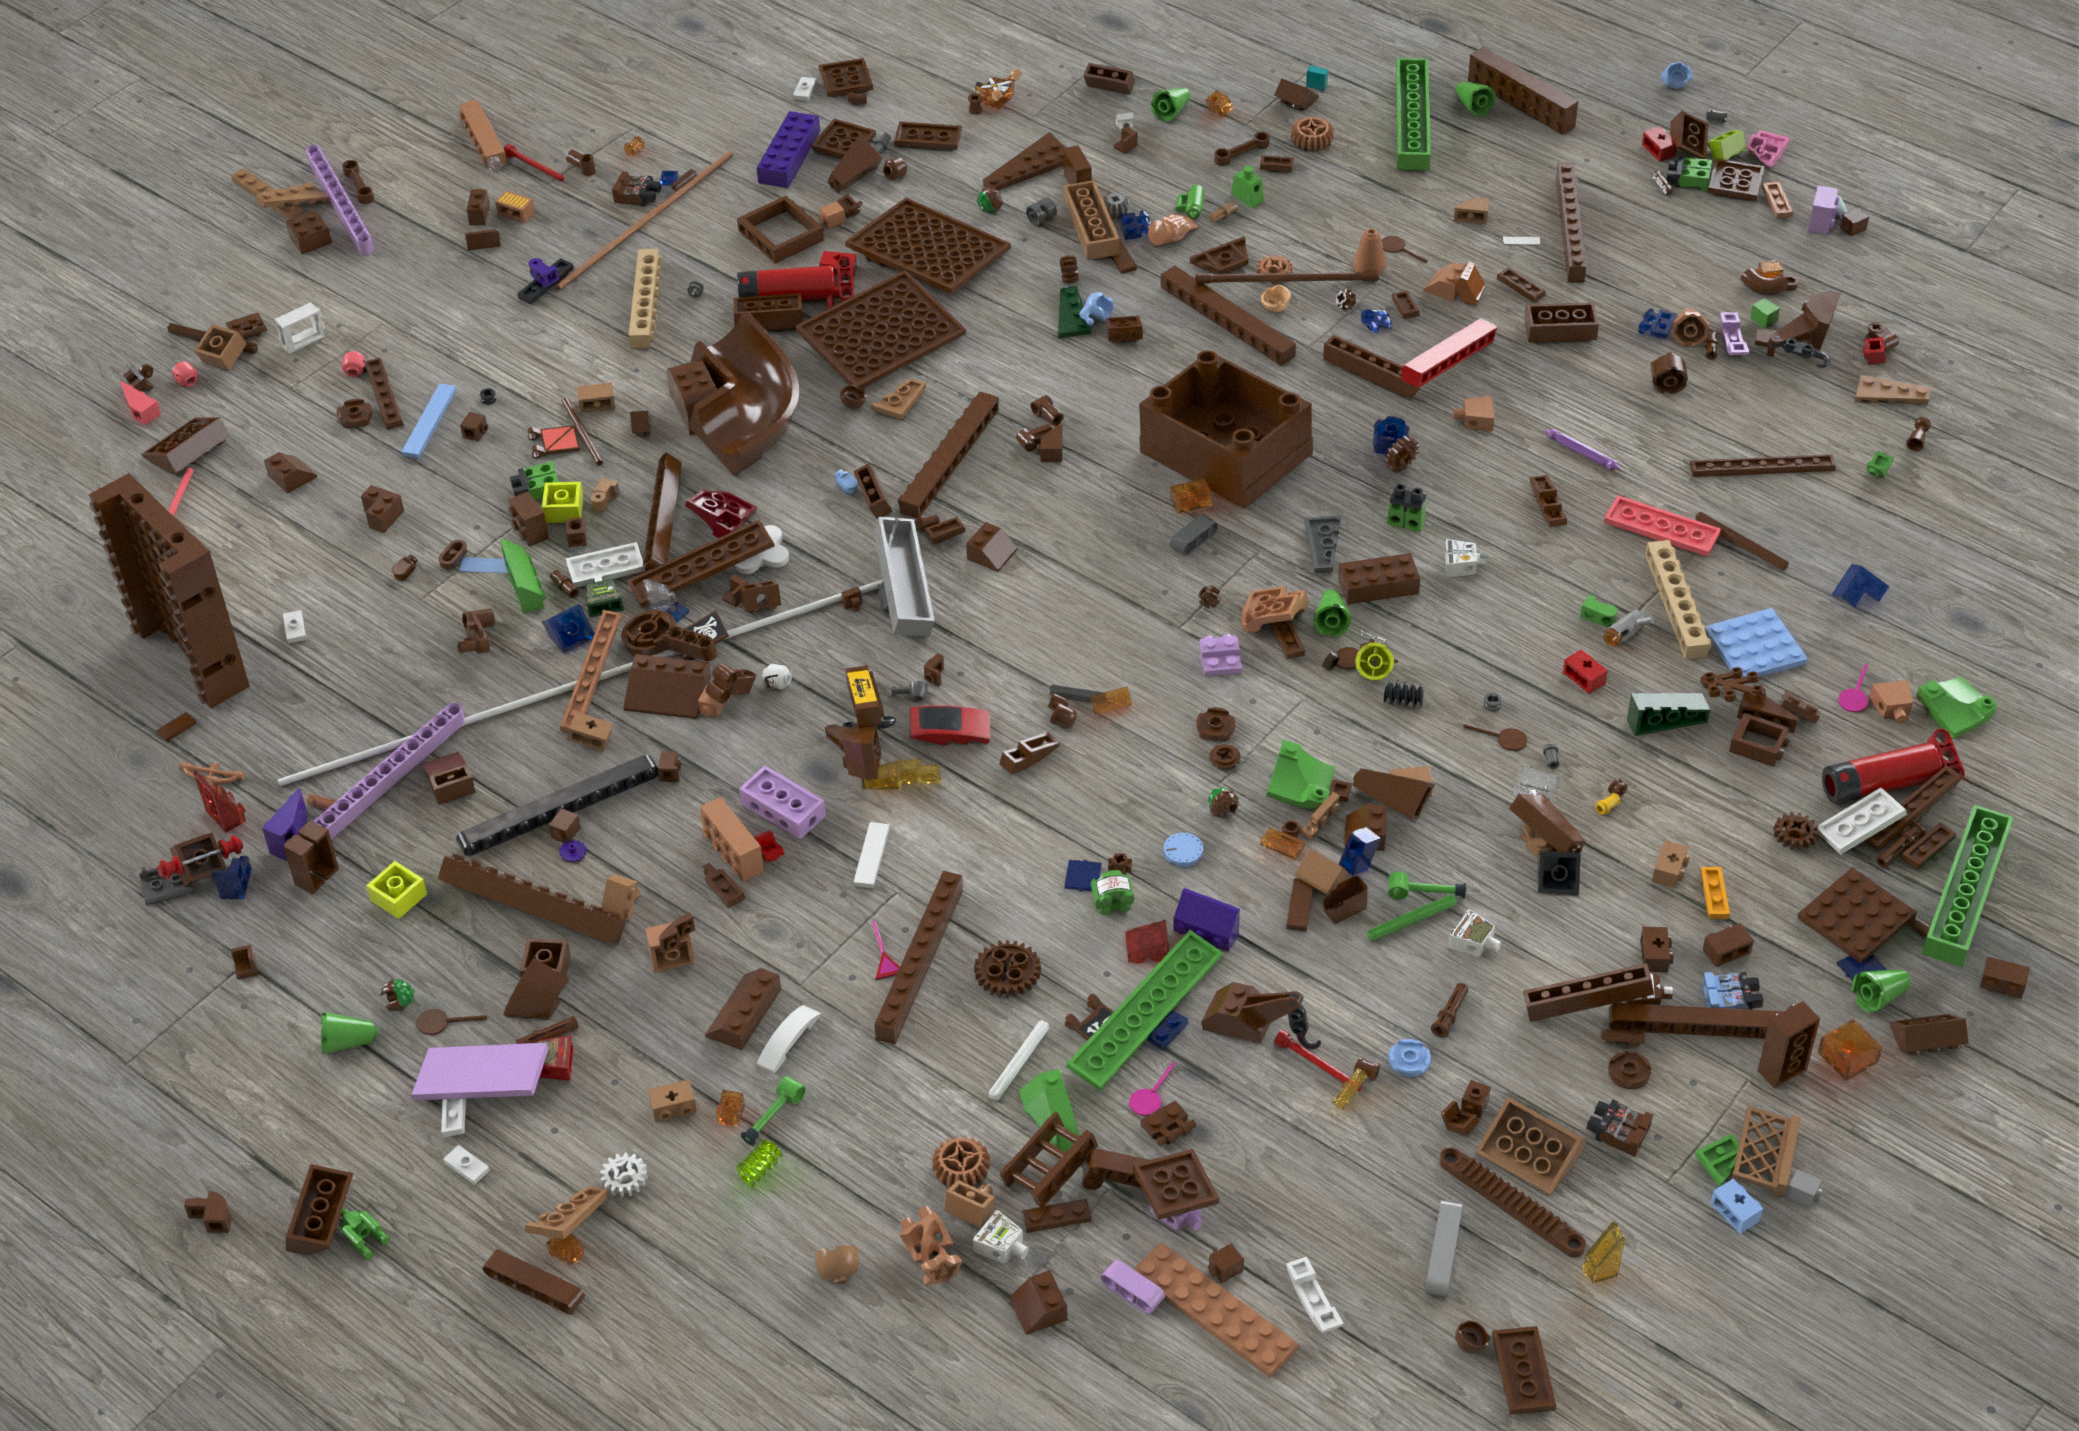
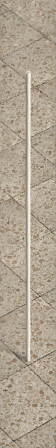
(564, 688)

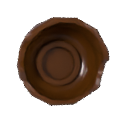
(852, 396)
(1471, 1337)

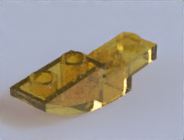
(903, 771)

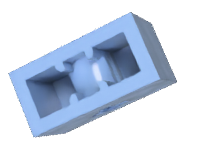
(1736, 1206)

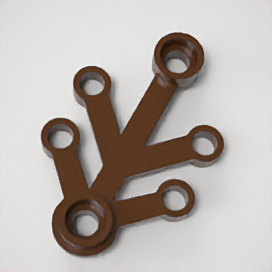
(1712, 682)

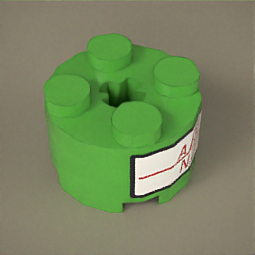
(1112, 892)

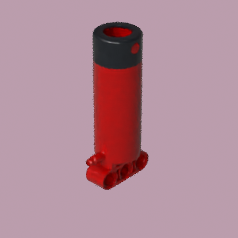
(811, 282)
(1891, 769)

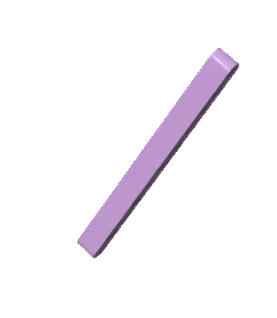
(339, 200)
(391, 769)

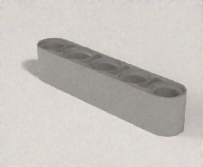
(1444, 1248)

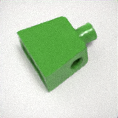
(1248, 187)

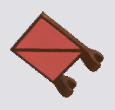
(554, 440)

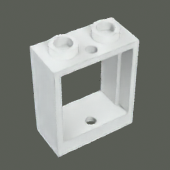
(300, 340)

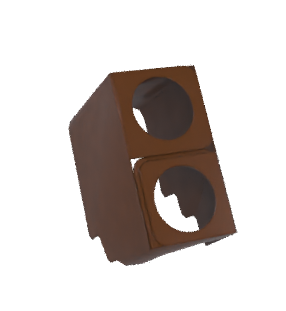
(1351, 895)

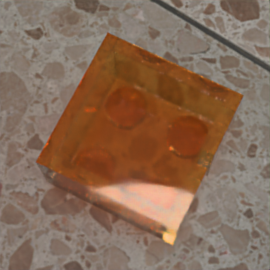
(1850, 1049)

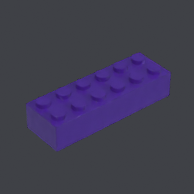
(788, 149)

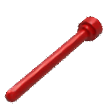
(511, 151)
(1284, 1040)

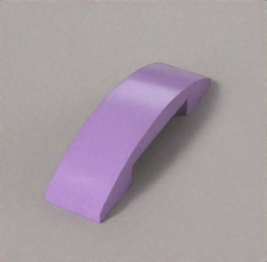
(1732, 335)

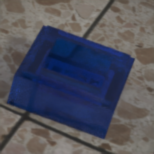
(668, 177)

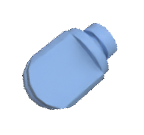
(846, 482)

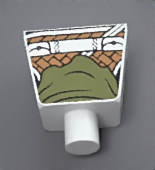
(1473, 935)

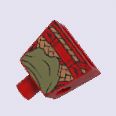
(558, 1058)

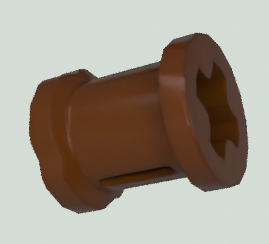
(975, 103)
(1369, 1068)

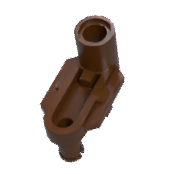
(473, 624)

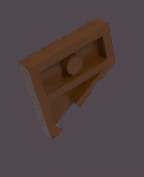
(1800, 707)

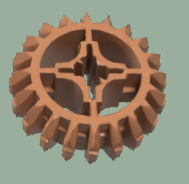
(1312, 133)
(972, 1156)

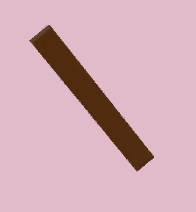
(1762, 465)

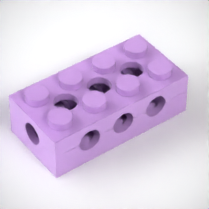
(782, 802)

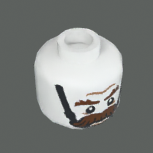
(776, 676)

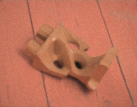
(944, 1265)

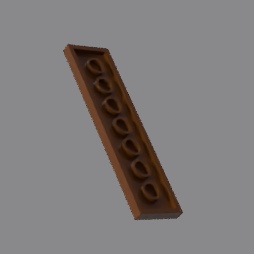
(705, 560)

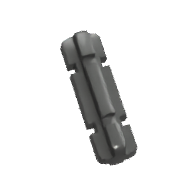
(883, 599)

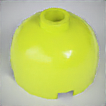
(1380, 655)

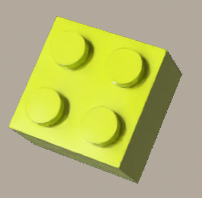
(562, 501)
(396, 889)

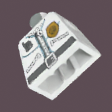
(1462, 558)

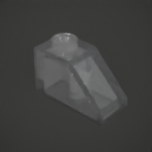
(659, 596)

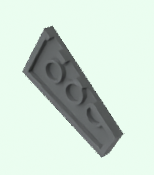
(1322, 540)

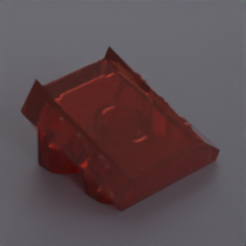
(1147, 942)

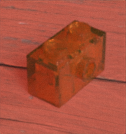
(1190, 495)

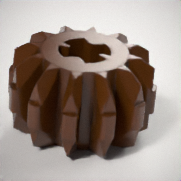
(1069, 269)

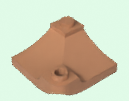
(1272, 606)

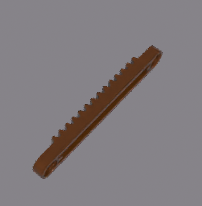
(1513, 1202)

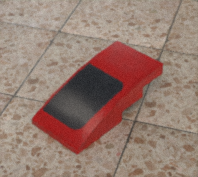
(948, 724)

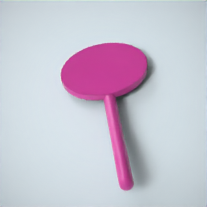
(1854, 699)
(1148, 1101)

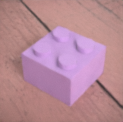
(1824, 210)

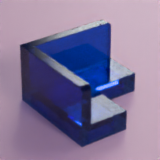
(1856, 583)
(233, 881)

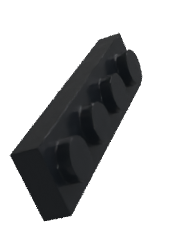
(536, 289)

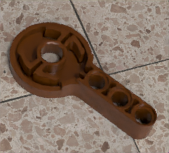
(661, 638)

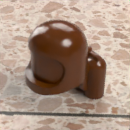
(1063, 714)

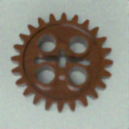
(994, 962)

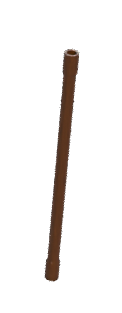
(1209, 278)

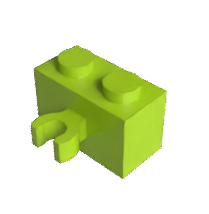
(1727, 145)

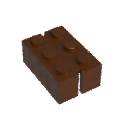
(311, 852)

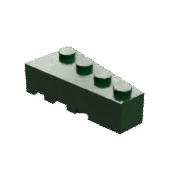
(1666, 711)

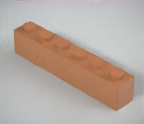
(481, 132)

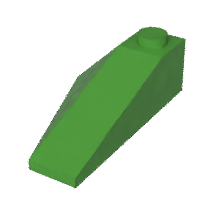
(1048, 1095)

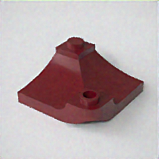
(721, 510)

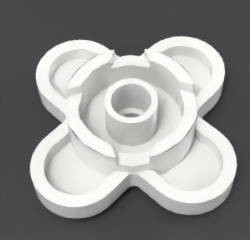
(773, 557)

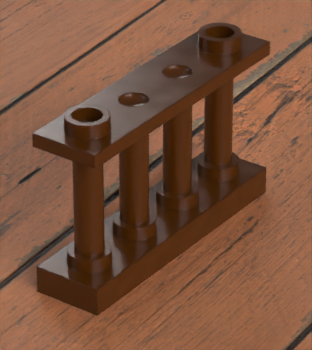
(1062, 1170)

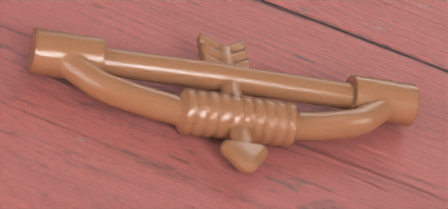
(213, 769)

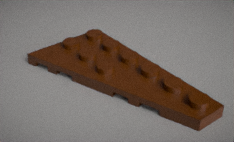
(1035, 160)

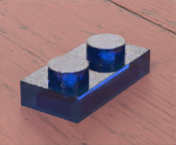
(1168, 1030)

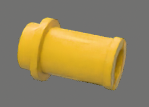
(1608, 803)

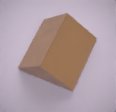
(1321, 872)

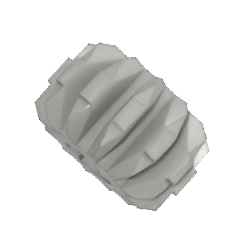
(1116, 204)

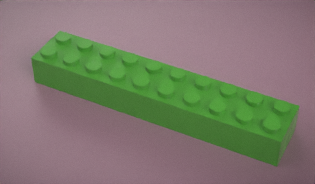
(1412, 114)
(1967, 886)

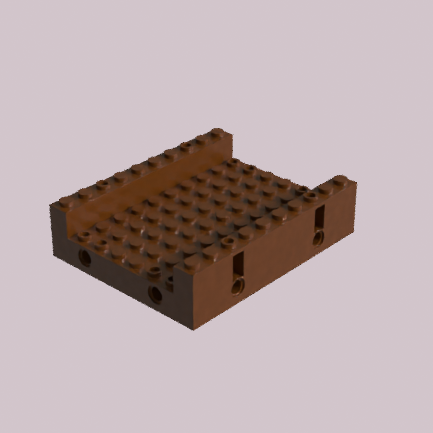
(169, 585)

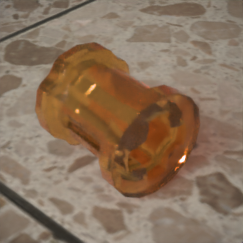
(636, 144)

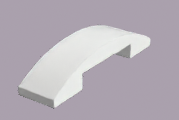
(785, 1036)
(1312, 1296)

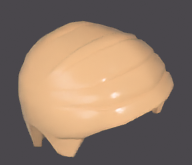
(1276, 298)

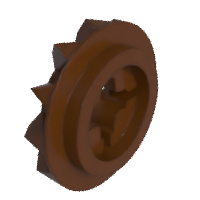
(1220, 752)

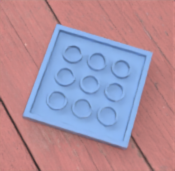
(1756, 643)

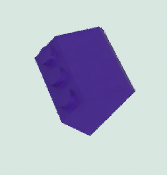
(1207, 918)

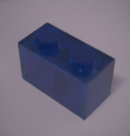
(1359, 851)

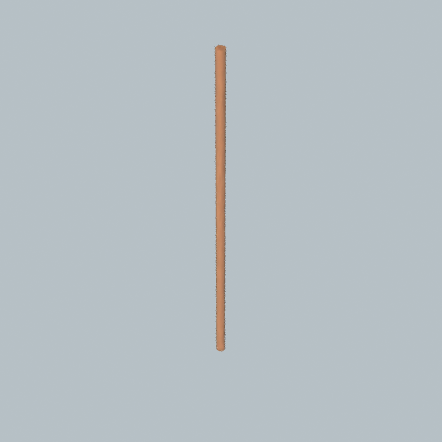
(643, 221)

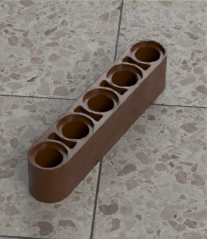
(533, 1282)

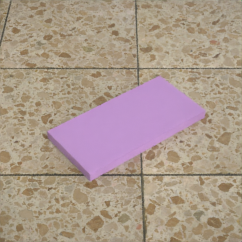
(480, 1071)

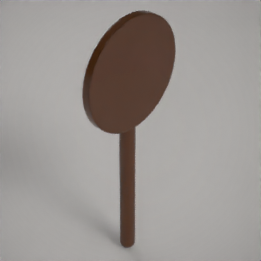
(1396, 244)
(1348, 657)
(1509, 738)
(436, 1020)

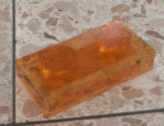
(1111, 700)
(1282, 843)

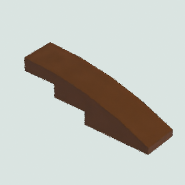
(1547, 500)

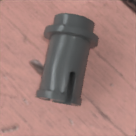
(1716, 115)
(1551, 752)

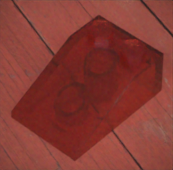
(219, 803)

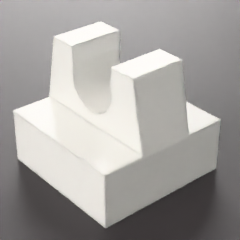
(1124, 119)

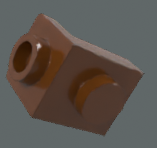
(849, 205)
(933, 669)
(1458, 1120)

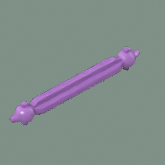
(1582, 449)

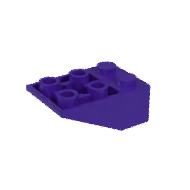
(285, 824)

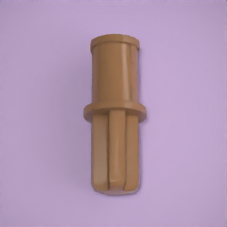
(1223, 211)

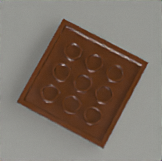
(1857, 915)

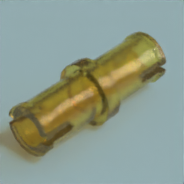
(1349, 1089)

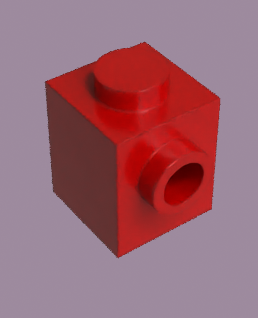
(1875, 351)

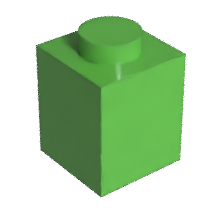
(1765, 313)

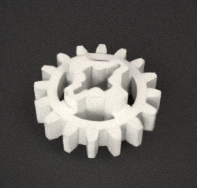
(623, 1174)

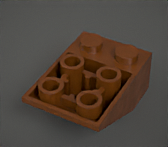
(449, 777)

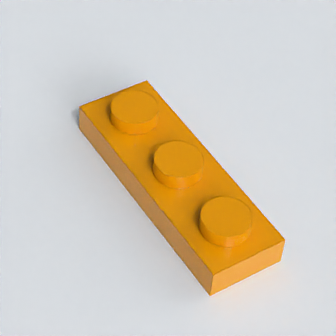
(1714, 893)

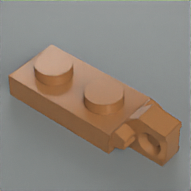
(1321, 816)

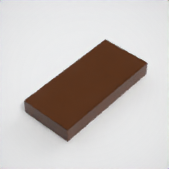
(176, 726)

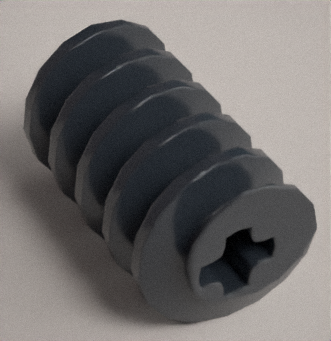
(1404, 693)

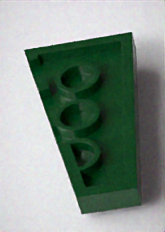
(1069, 319)

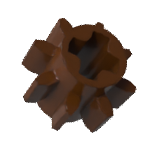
(1345, 299)
(1209, 596)
(1120, 863)

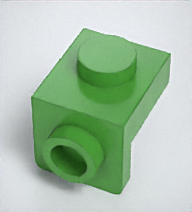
(1879, 464)

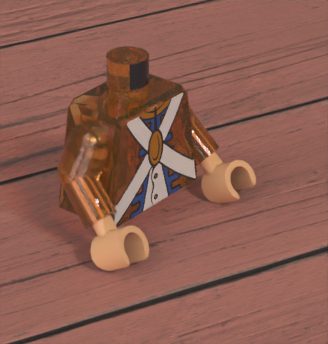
(998, 91)

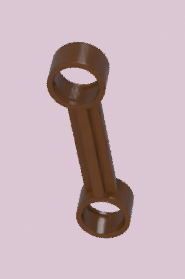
(1260, 141)
(363, 192)

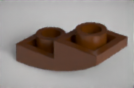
(671, 935)

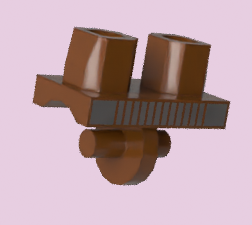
(137, 378)

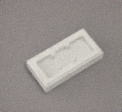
(804, 89)
(294, 626)
(466, 1164)

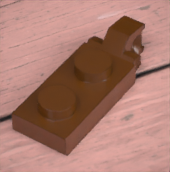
(723, 886)

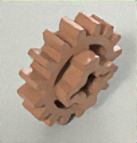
(1274, 265)

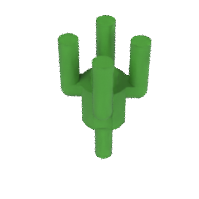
(358, 1226)

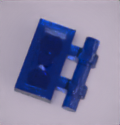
(1130, 224)
(1662, 323)

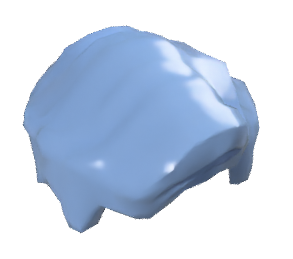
(1676, 75)

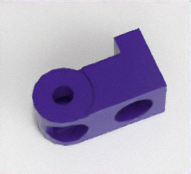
(543, 273)

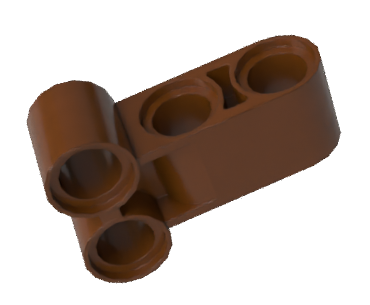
(729, 682)

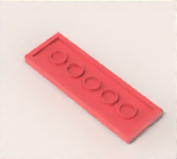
(1662, 525)

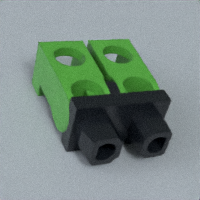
(1690, 173)
(533, 479)
(1407, 506)

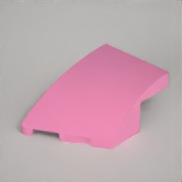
(1767, 146)

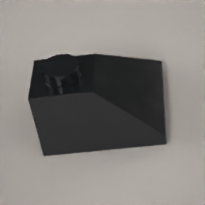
(1558, 872)

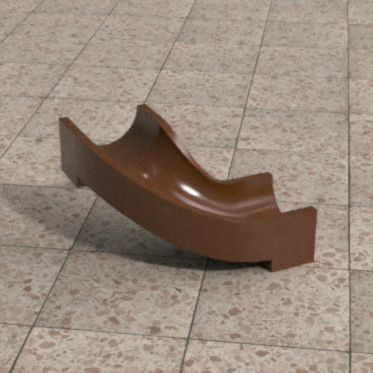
(752, 397)

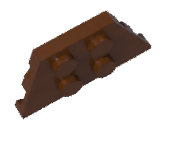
(1223, 257)

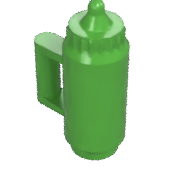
(1194, 202)

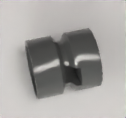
(1041, 211)

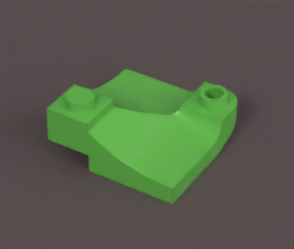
(1956, 705)
(1299, 777)

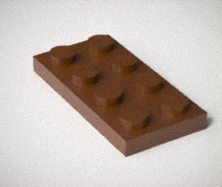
(928, 135)
(1523, 1370)

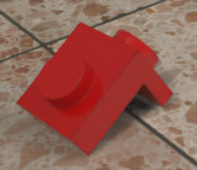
(769, 847)

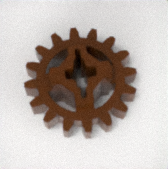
(1401, 454)
(1795, 831)

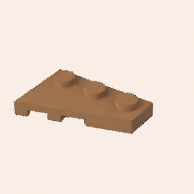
(901, 400)

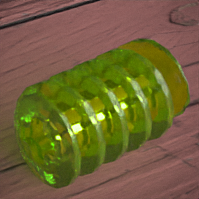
(758, 1162)

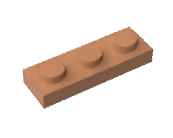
(1777, 200)

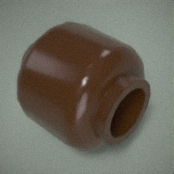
(895, 168)

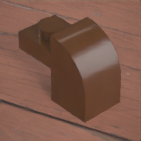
(213, 1211)

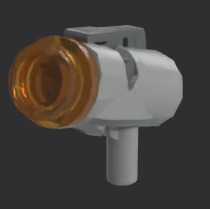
(1626, 627)

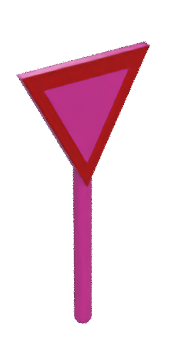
(887, 966)

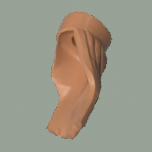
(1170, 229)

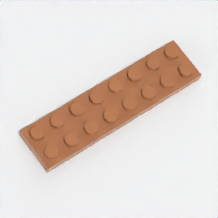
(1217, 1310)

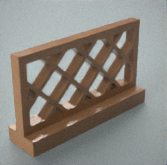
(1783, 1158)

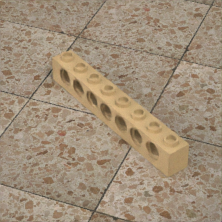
(644, 298)
(1678, 600)

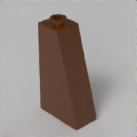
(854, 165)
(1396, 791)
(1547, 822)

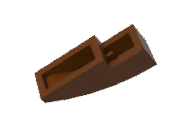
(1028, 752)

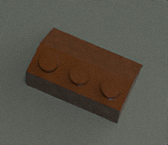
(1930, 1033)

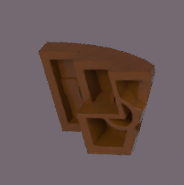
(536, 992)

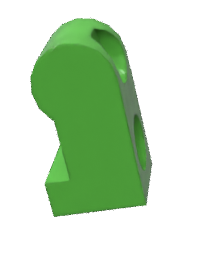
(1598, 612)

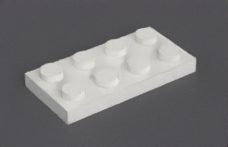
(606, 563)
(1861, 821)

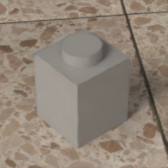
(1804, 1189)

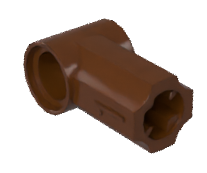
(584, 162)
(1045, 408)
(1030, 439)

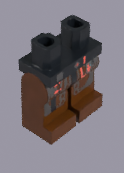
(635, 189)
(1620, 1126)

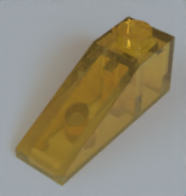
(1605, 1255)

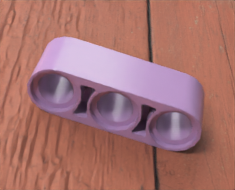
(1132, 1286)

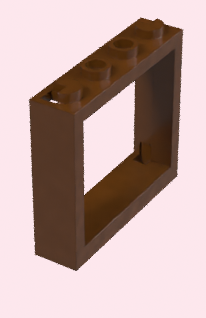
(777, 253)

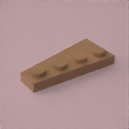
(1877, 389)
(568, 1215)

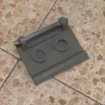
(159, 889)

